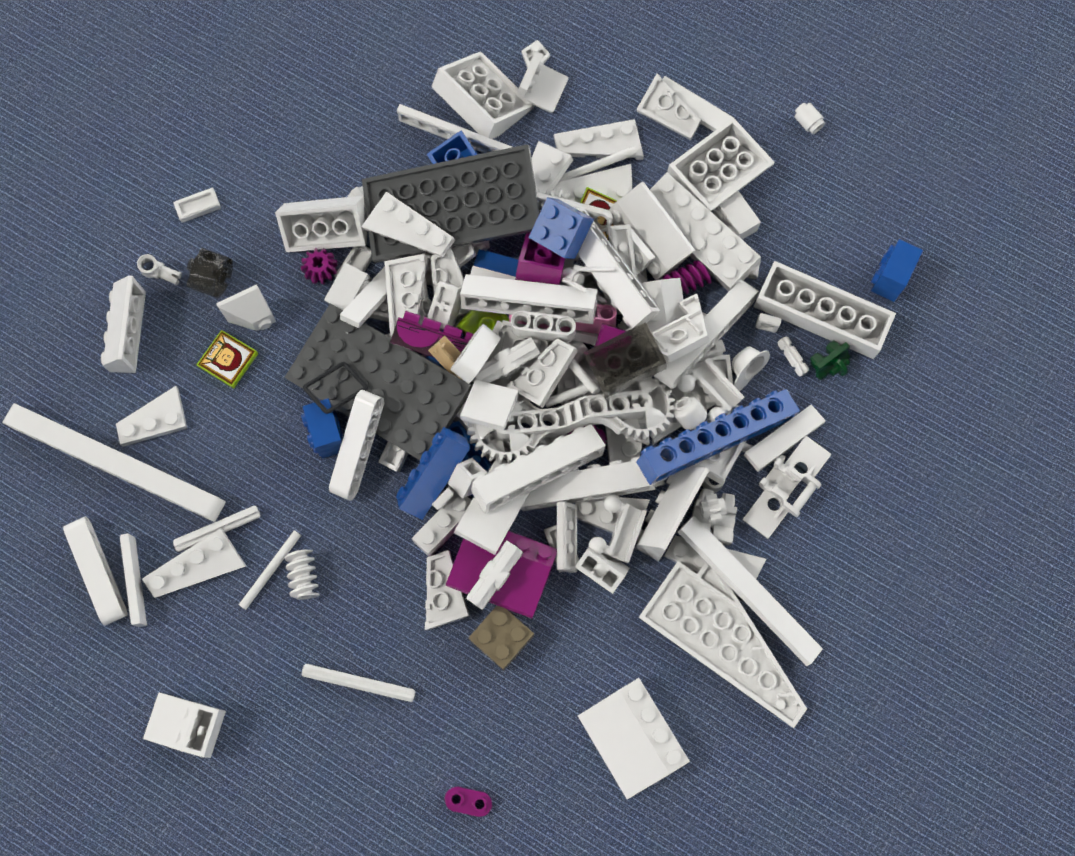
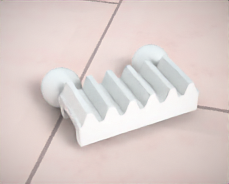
(716, 386)
(625, 530)

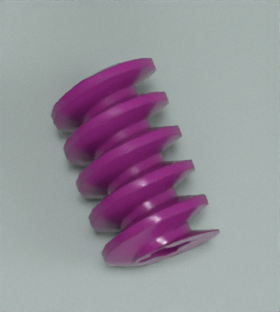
(690, 276)

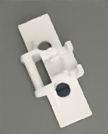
(780, 483)

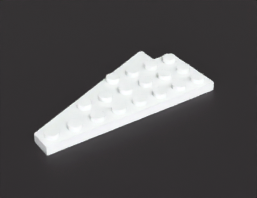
(712, 626)

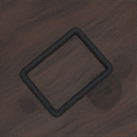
(344, 401)

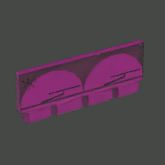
(422, 337)

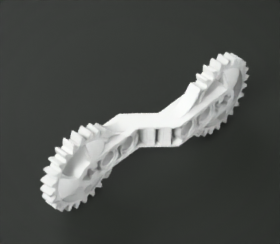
(576, 414)

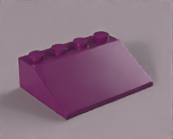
(526, 579)

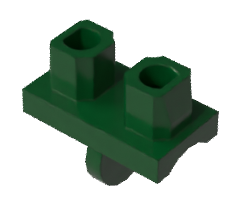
(834, 362)

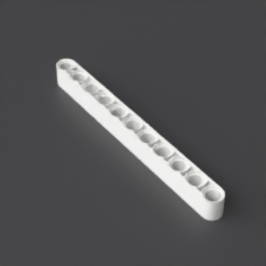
(114, 462)

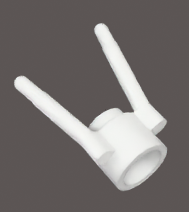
(575, 278)

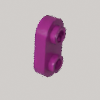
(468, 801)

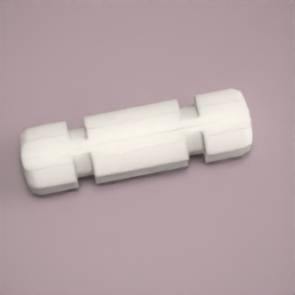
(793, 356)

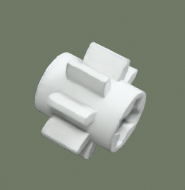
(712, 508)

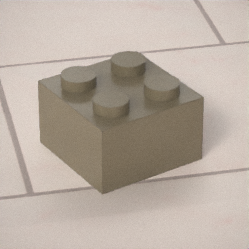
(501, 637)

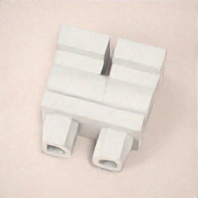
(724, 529)

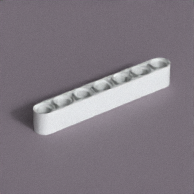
(717, 323)

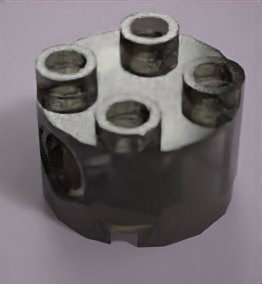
(209, 272)

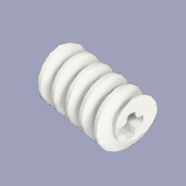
(301, 575)

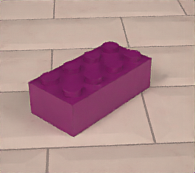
(539, 263)

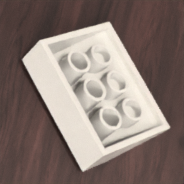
(481, 94)
(720, 165)
(670, 511)
(633, 738)

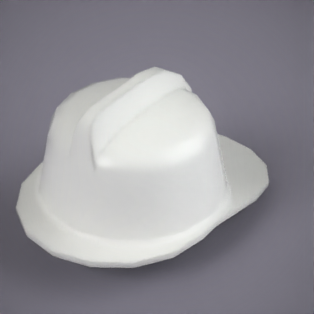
(748, 364)

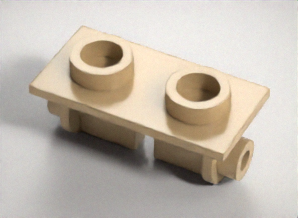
(445, 353)

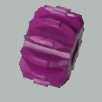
(321, 258)

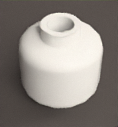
(690, 412)

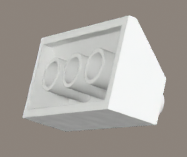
(323, 223)
(654, 228)
(666, 296)
(124, 326)

